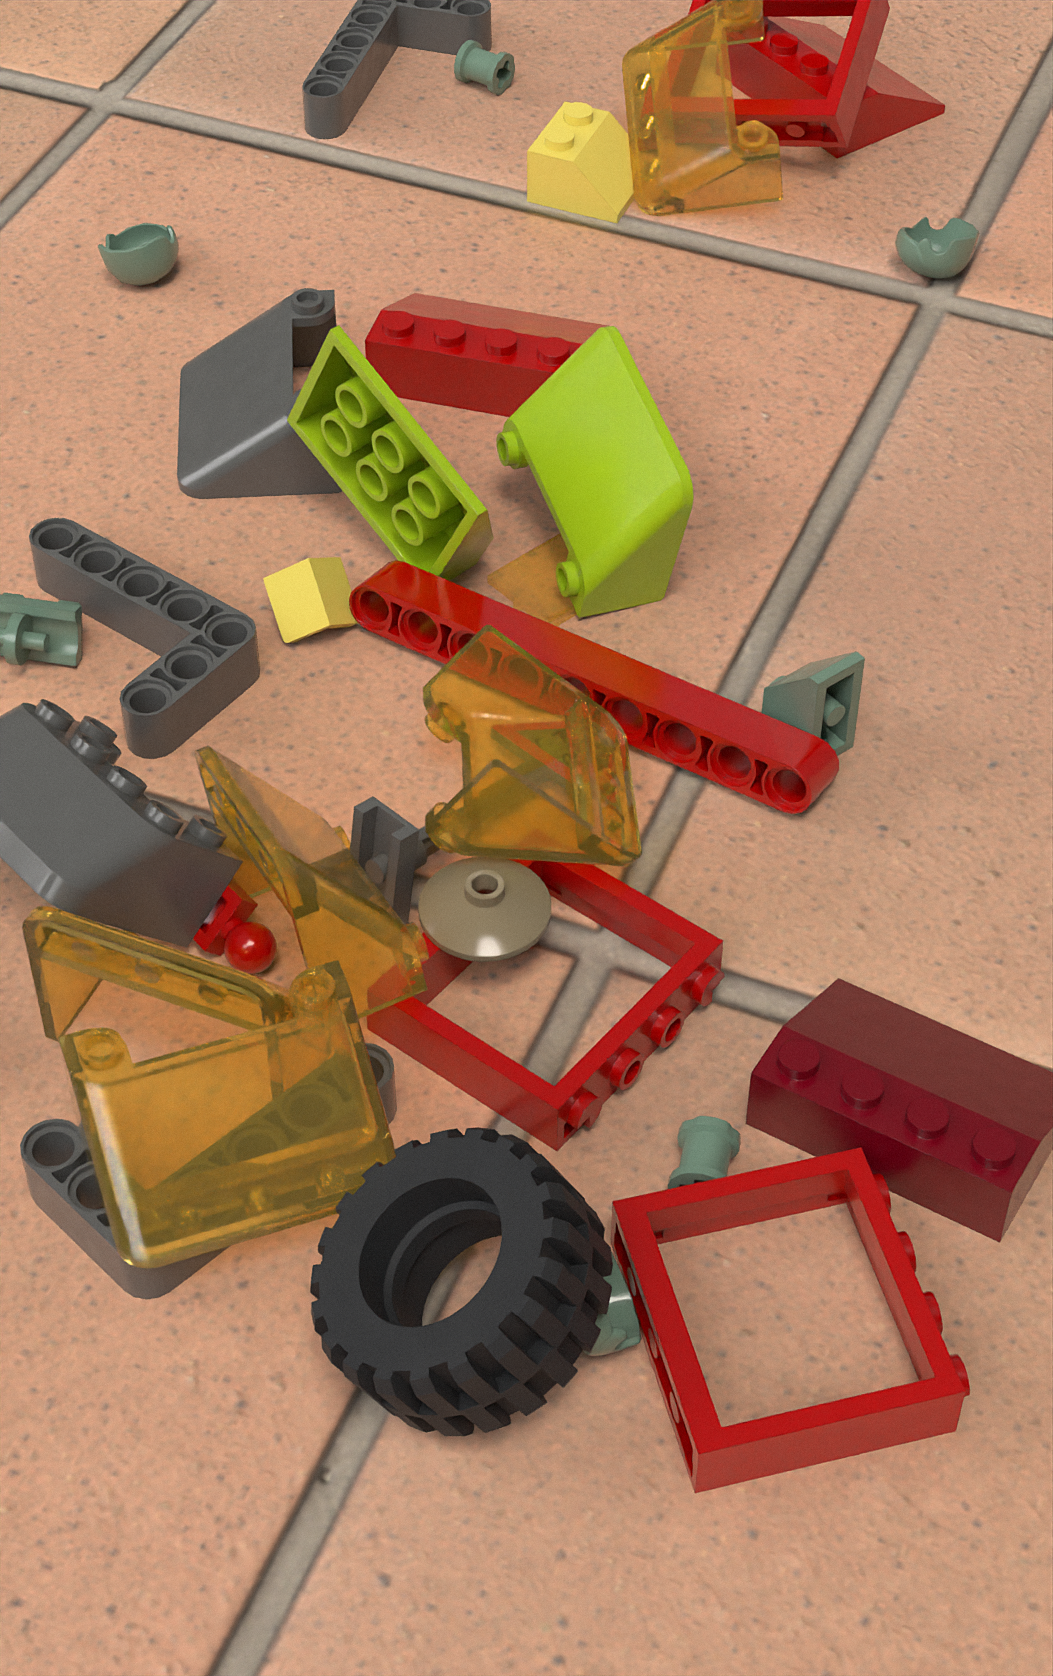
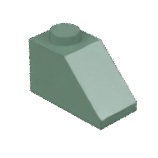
(820, 699)

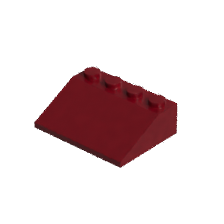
(925, 1103)

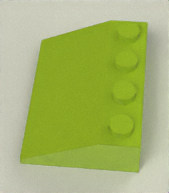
(388, 463)

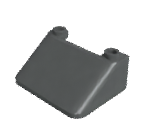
(239, 401)

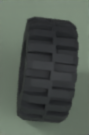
(518, 1328)

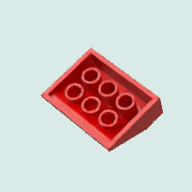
(800, 62)
(469, 352)

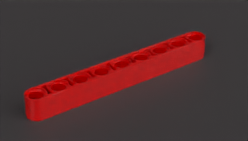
(653, 707)

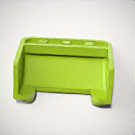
(604, 475)

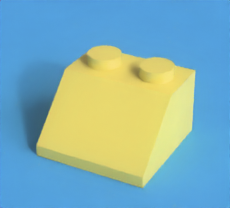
(581, 164)

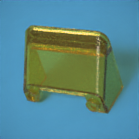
(684, 121)
(538, 762)
(318, 882)
(76, 954)
(230, 1130)

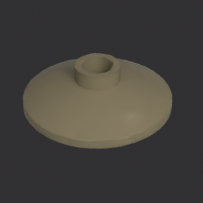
(484, 909)

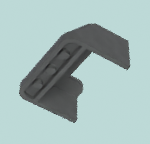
(93, 837)

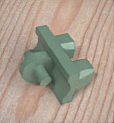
(40, 630)

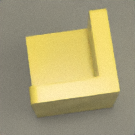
(310, 597)

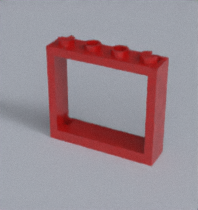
(804, 120)
(615, 1060)
(811, 1434)

